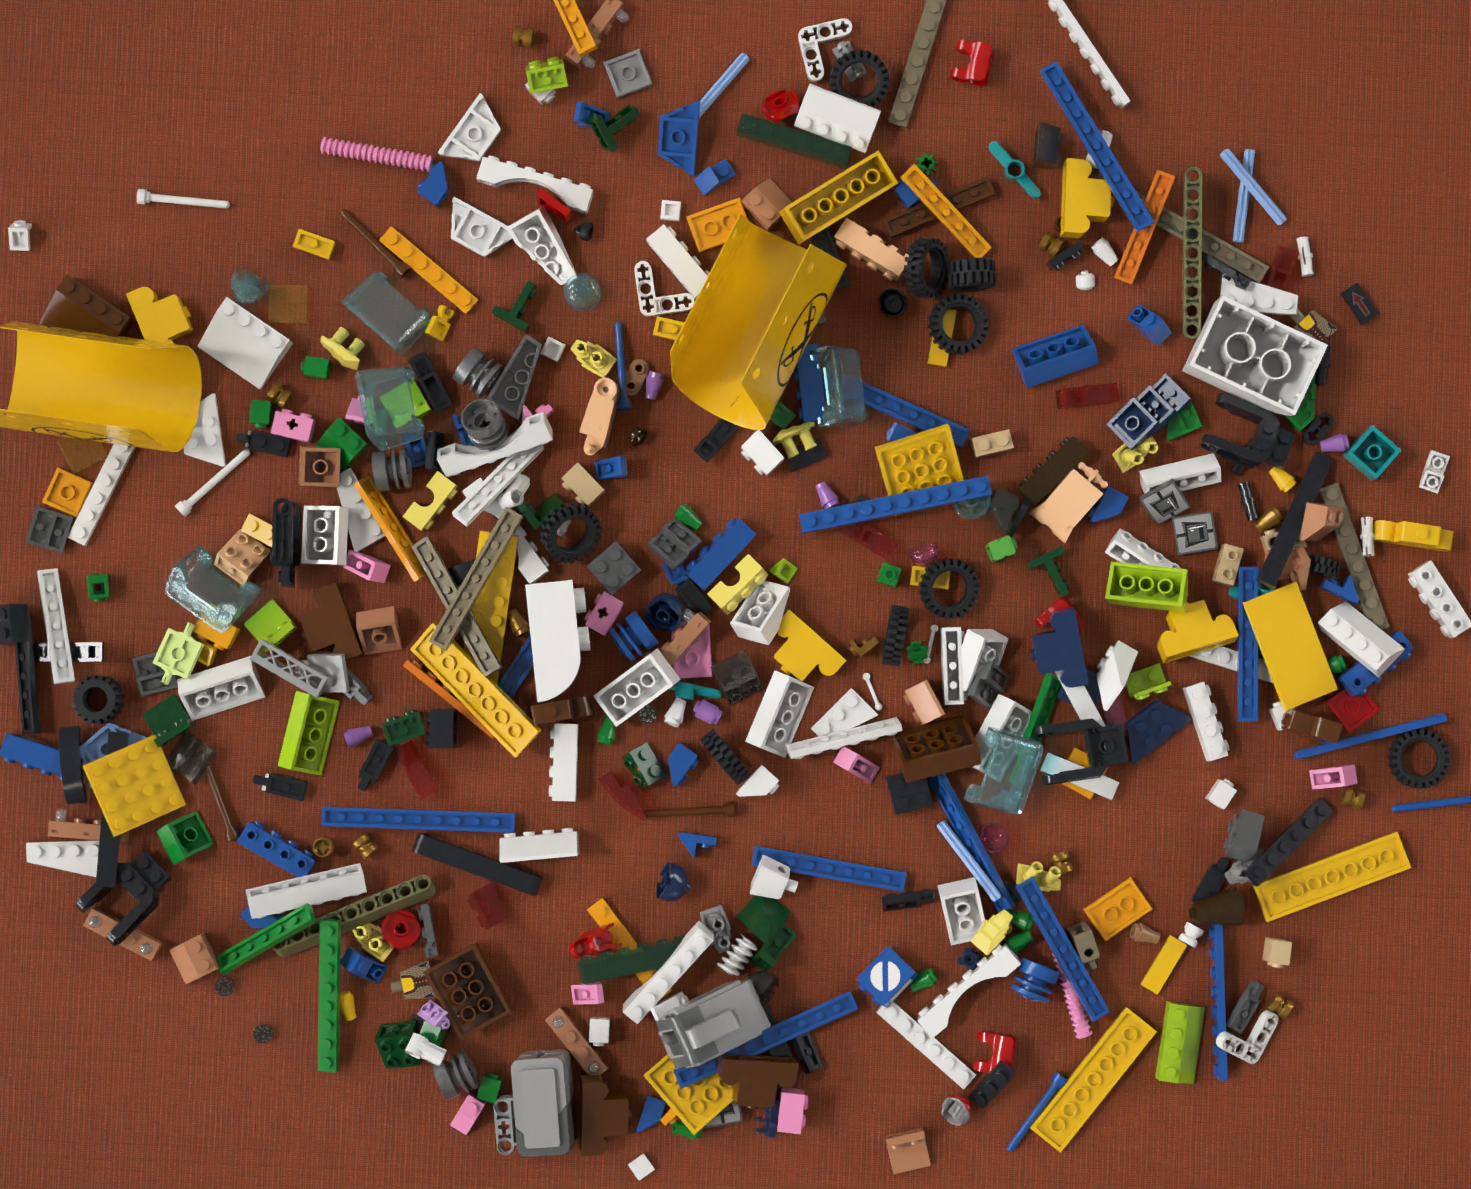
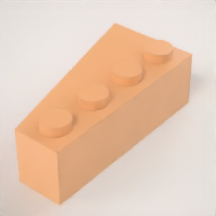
(870, 249)

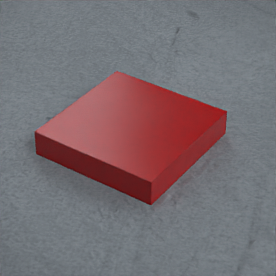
(554, 206)
(1351, 710)

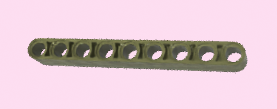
(1187, 262)
(362, 912)

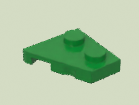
(1184, 422)

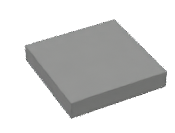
(628, 73)
(332, 666)

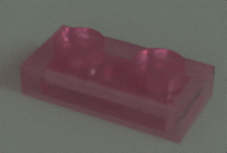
(1116, 715)

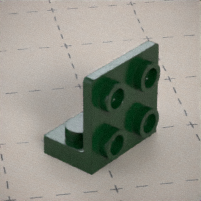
(537, 515)
(168, 720)
(403, 728)
(392, 1042)

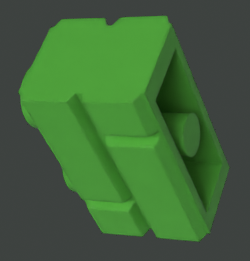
(1001, 548)

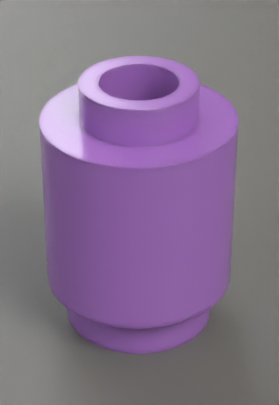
(707, 712)

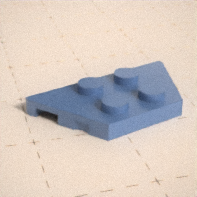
(97, 745)

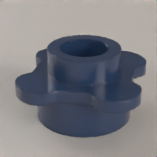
(974, 959)

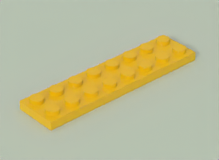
(493, 602)
(477, 693)
(1331, 876)
(1093, 1079)

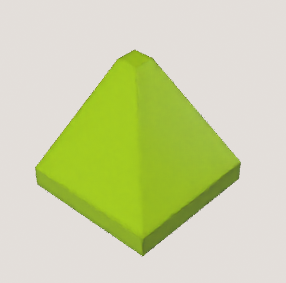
(783, 570)

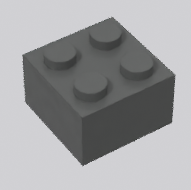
(614, 568)
(1243, 835)

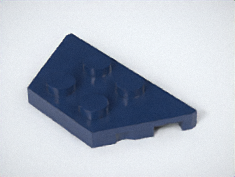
(1152, 727)

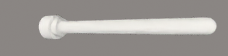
(145, 196)
(185, 506)

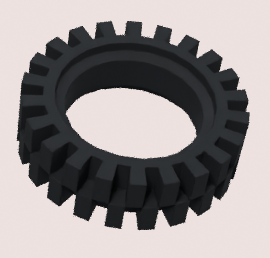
(860, 57)
(915, 267)
(977, 314)
(574, 552)
(966, 601)
(895, 635)
(1439, 748)
(725, 757)

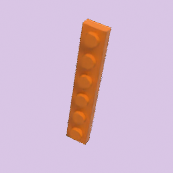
(1139, 241)
(430, 680)

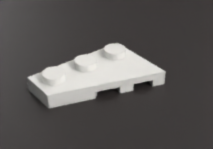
(844, 715)

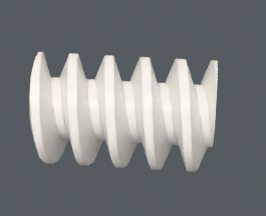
(738, 956)

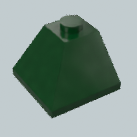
(763, 916)

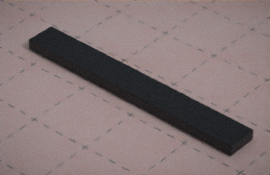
(1293, 520)
(109, 845)

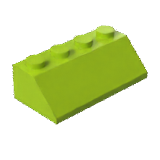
(1147, 586)
(308, 733)
(1179, 1043)

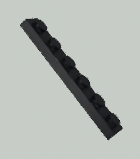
(27, 686)
(1288, 841)

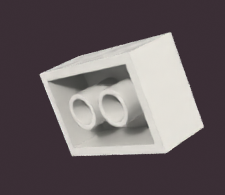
(324, 535)

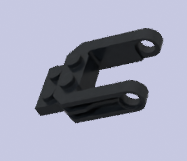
(1269, 442)
(286, 541)
(1103, 748)
(143, 882)

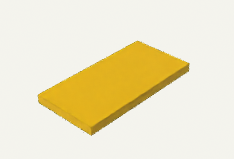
(1290, 646)

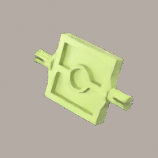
(178, 653)

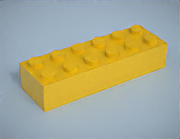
(838, 197)

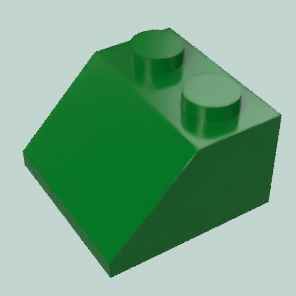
(344, 437)
(185, 837)

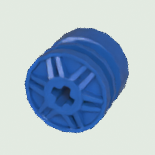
(633, 636)
(1035, 980)

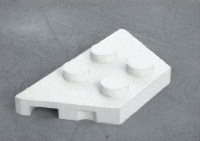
(473, 133)
(476, 229)
(207, 438)

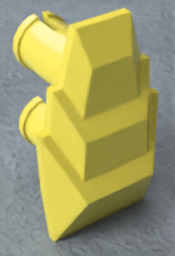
(346, 357)
(593, 357)
(785, 438)
(1129, 458)
(1045, 880)
(993, 932)
(371, 940)

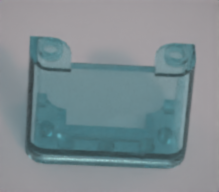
(387, 312)
(842, 386)
(388, 406)
(207, 592)
(1008, 771)

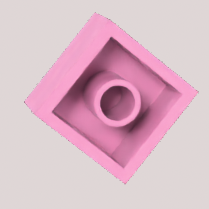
(791, 1110)

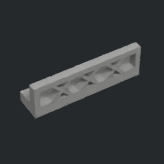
(287, 672)

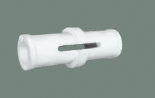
(1305, 256)
(1367, 536)

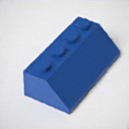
(1055, 356)

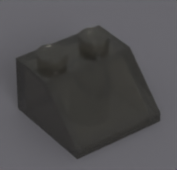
(1047, 146)

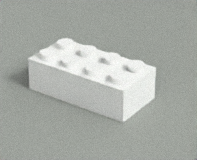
(636, 687)

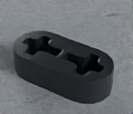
(1314, 426)

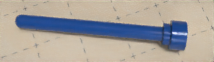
(623, 403)
(1431, 804)
(1057, 1082)

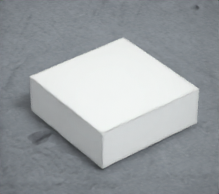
(670, 210)
(553, 349)
(641, 1166)

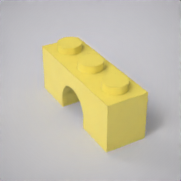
(422, 516)
(730, 596)

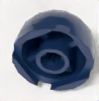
(665, 612)
(673, 883)

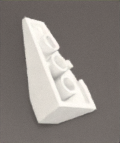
(542, 242)

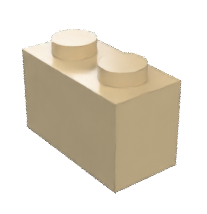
(991, 444)
(582, 484)
(1277, 952)

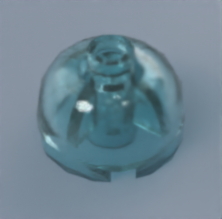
(247, 286)
(582, 292)
(973, 509)

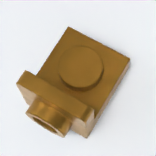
(866, 644)

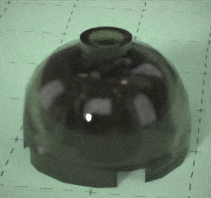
(764, 983)

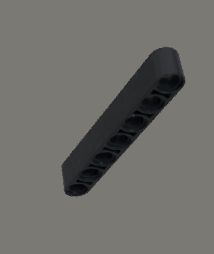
(477, 864)

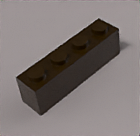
(1053, 471)

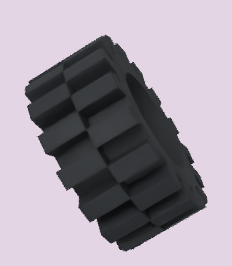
(1324, 567)

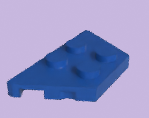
(679, 137)

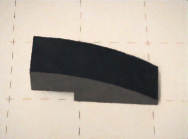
(430, 381)

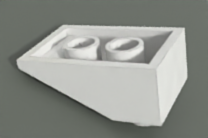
(761, 613)
(978, 649)
(1114, 672)
(961, 909)

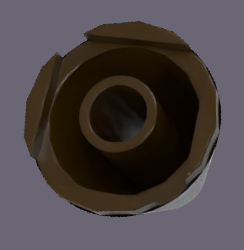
(1219, 909)

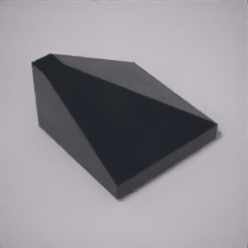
(1010, 886)

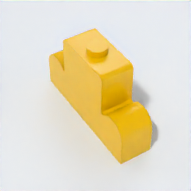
(1082, 199)
(159, 319)
(1413, 535)
(1194, 632)
(804, 650)

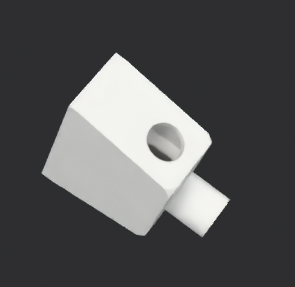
(772, 879)

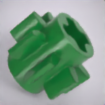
(929, 160)
(917, 652)

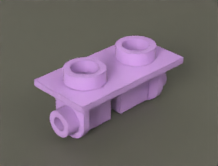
(434, 1015)

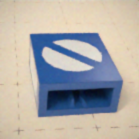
(886, 977)

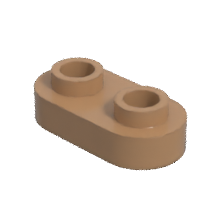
(635, 377)

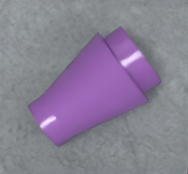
(653, 384)
(1335, 443)
(827, 496)
(357, 735)

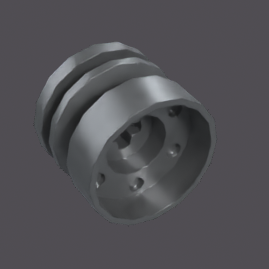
(475, 370)
(484, 424)
(390, 470)
(457, 1074)

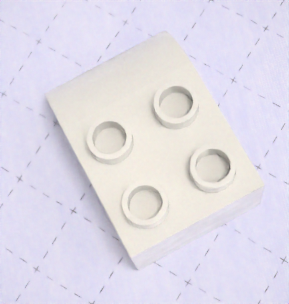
(1254, 357)
(555, 635)

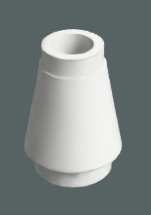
(1104, 251)
(675, 713)

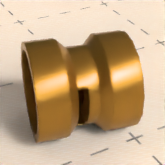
(523, 37)
(1054, 246)
(279, 395)
(1352, 798)
(365, 845)
(320, 846)
(1061, 861)
(1280, 1005)

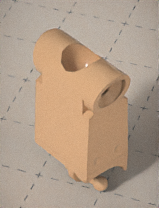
(600, 415)
(1069, 501)

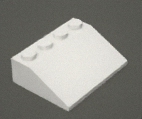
(244, 343)

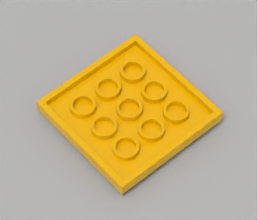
(919, 461)
(134, 785)
(694, 1103)

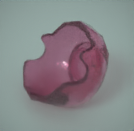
(924, 554)
(994, 838)

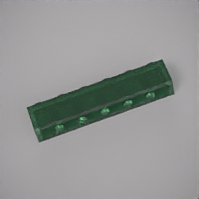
(793, 141)
(626, 961)

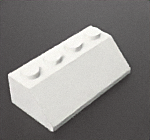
(837, 118)
(1360, 638)
(220, 688)
(779, 713)
(1003, 715)
(539, 846)

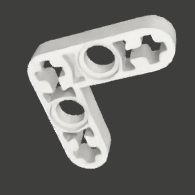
(813, 43)
(657, 301)
(1251, 1044)

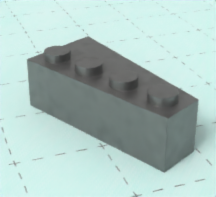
(515, 379)

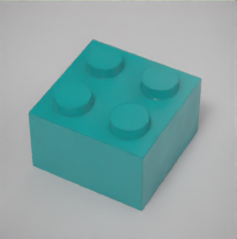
(1371, 453)

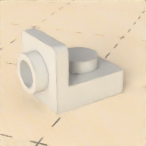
(19, 235)

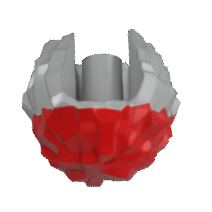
(956, 1110)

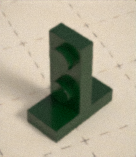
(612, 126)
(518, 308)
(1052, 569)
(774, 947)

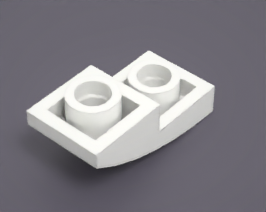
(1433, 471)

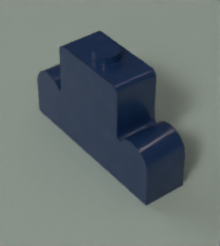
(1061, 649)

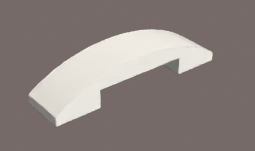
(1102, 786)

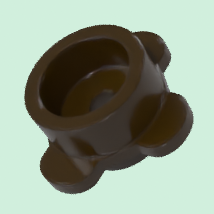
(637, 436)

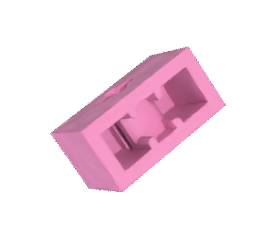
(282, 428)
(613, 607)

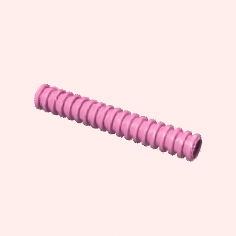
(376, 154)
(1075, 1006)

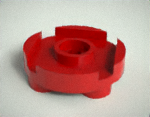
(780, 105)
(391, 935)

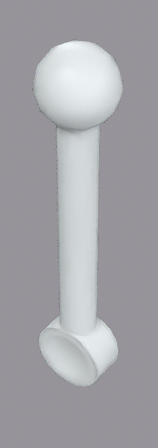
(934, 628)
(866, 676)

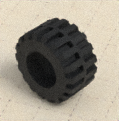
(971, 274)
(82, 694)

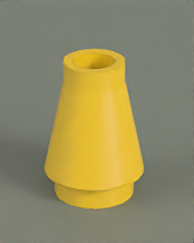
(1282, 479)
(347, 1005)

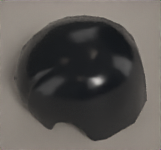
(892, 302)

